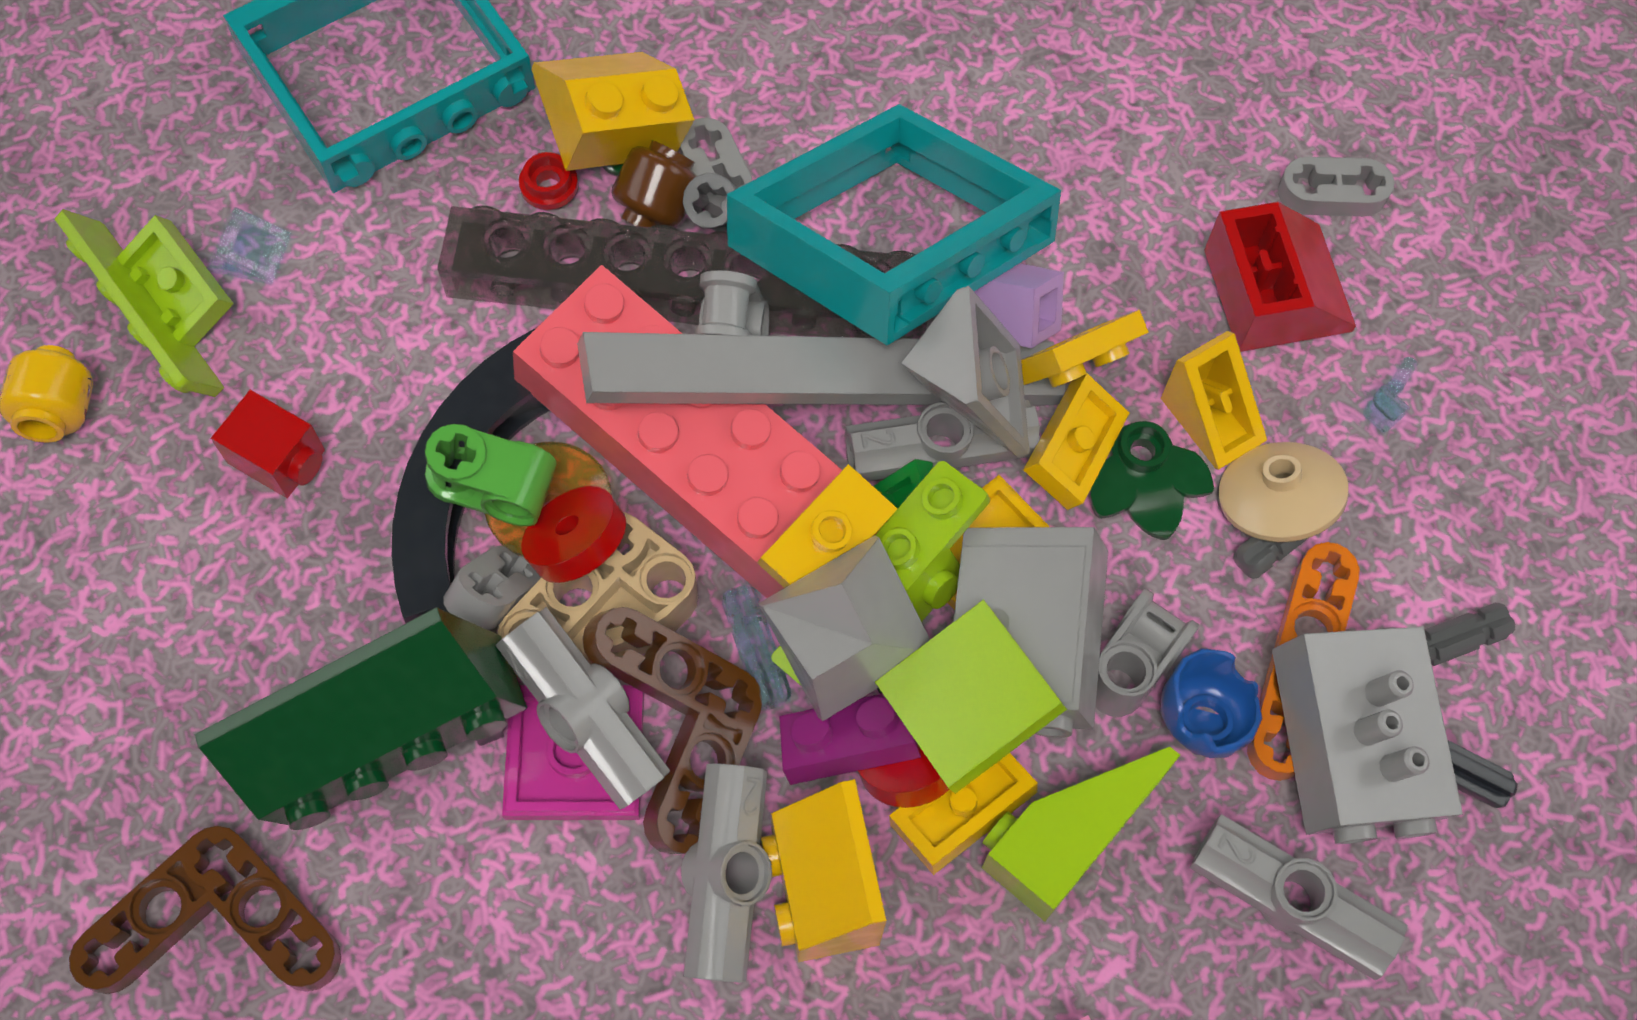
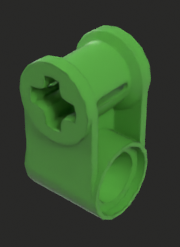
(495, 474)

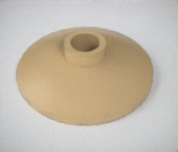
(1283, 492)

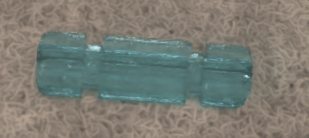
(756, 645)

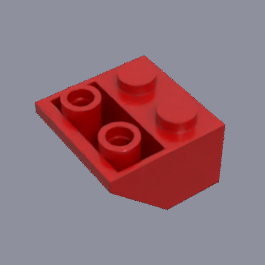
(1275, 277)

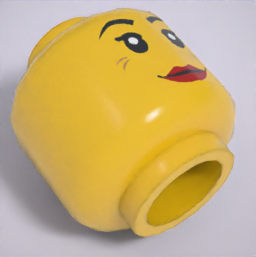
(45, 393)

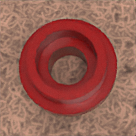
(541, 168)

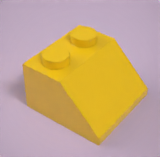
(611, 105)
(825, 875)

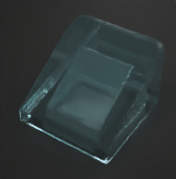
(248, 248)

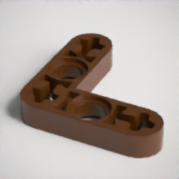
(704, 712)
(199, 897)

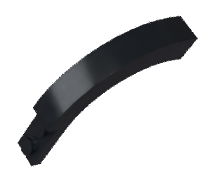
(428, 527)

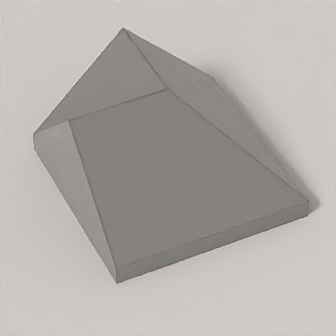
(974, 369)
(845, 626)

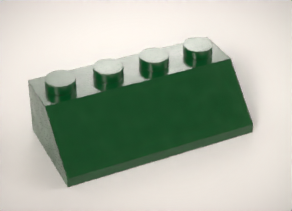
(365, 720)

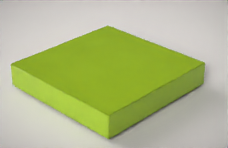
(970, 696)

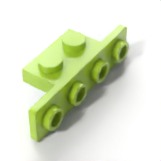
(159, 290)
(921, 539)

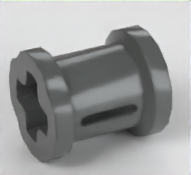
(696, 199)

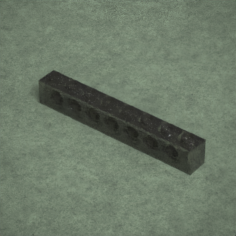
(535, 277)

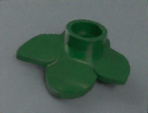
(1152, 488)

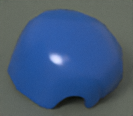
(1210, 681)

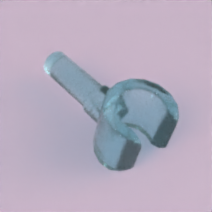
(1386, 406)

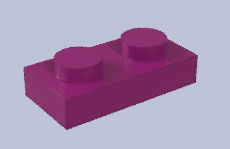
(849, 741)

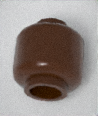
(653, 186)

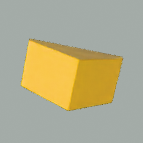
(1215, 400)

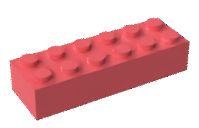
(716, 468)

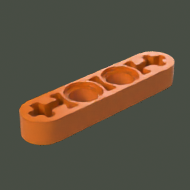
(1305, 583)

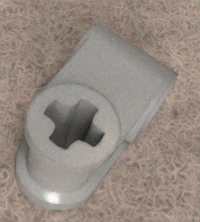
(732, 305)
(1143, 648)

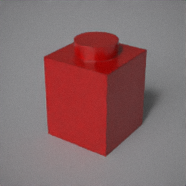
(269, 444)

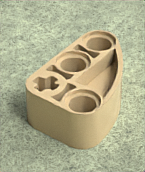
(617, 583)

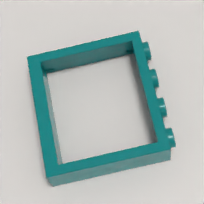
(406, 131)
(888, 305)

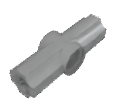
(888, 445)
(583, 708)
(720, 902)
(1337, 917)

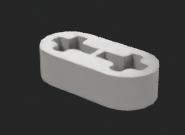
(728, 157)
(1336, 186)
(490, 587)

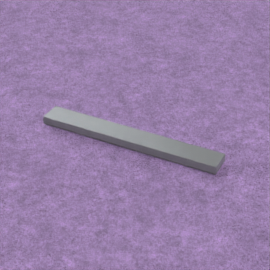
(760, 370)

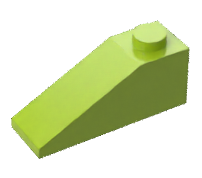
(1066, 832)

